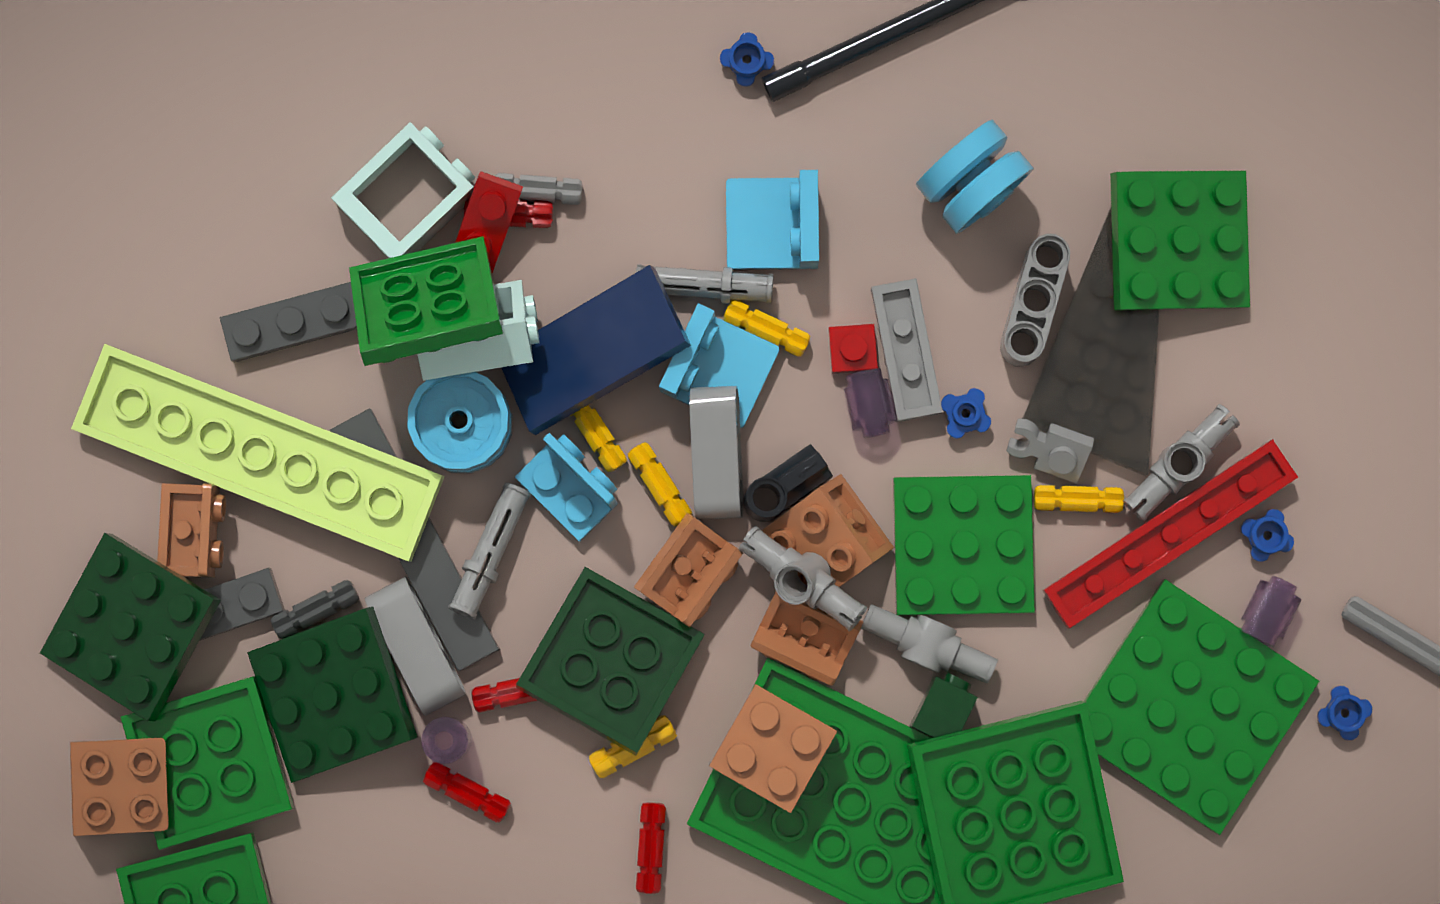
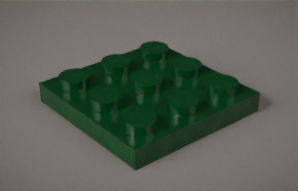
(130, 627)
(610, 661)
(332, 694)

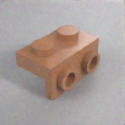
(190, 529)
(689, 570)
(804, 639)

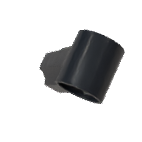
(789, 482)

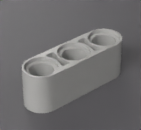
(1046, 280)
(716, 452)
(416, 646)

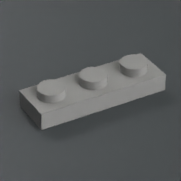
(906, 350)

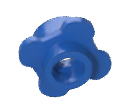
(746, 46)
(960, 425)
(1274, 524)
(1357, 708)

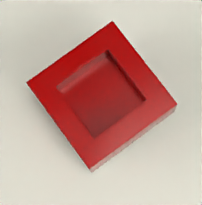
(852, 348)

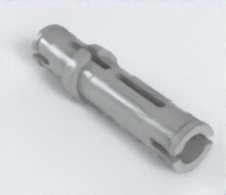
(716, 284)
(468, 600)

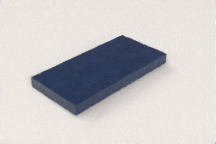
(596, 350)

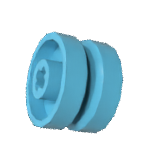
(978, 181)
(465, 448)

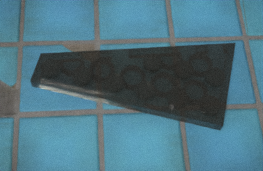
(1101, 368)

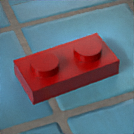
(490, 213)

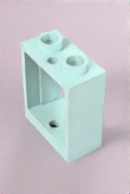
(429, 145)
(511, 348)

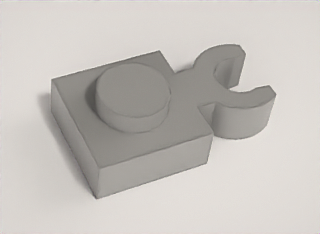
(1057, 451)

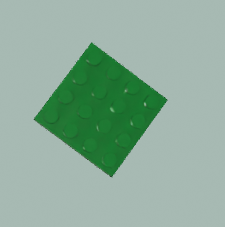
(1194, 706)
(1016, 810)

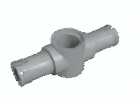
(1198, 446)
(784, 569)
(929, 643)

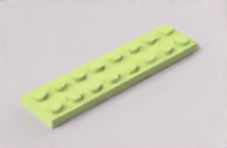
(258, 452)

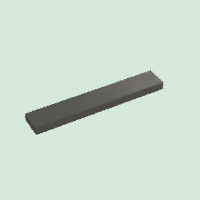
(431, 568)

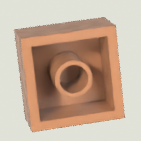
(773, 748)

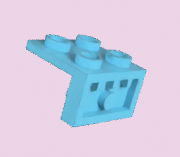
(773, 222)
(718, 358)
(567, 488)

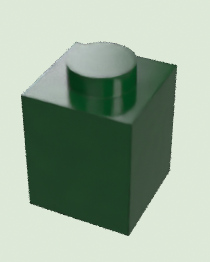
(944, 706)

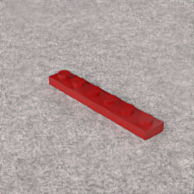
(1170, 534)

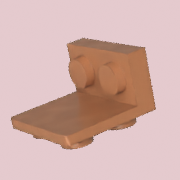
(833, 526)
(118, 786)

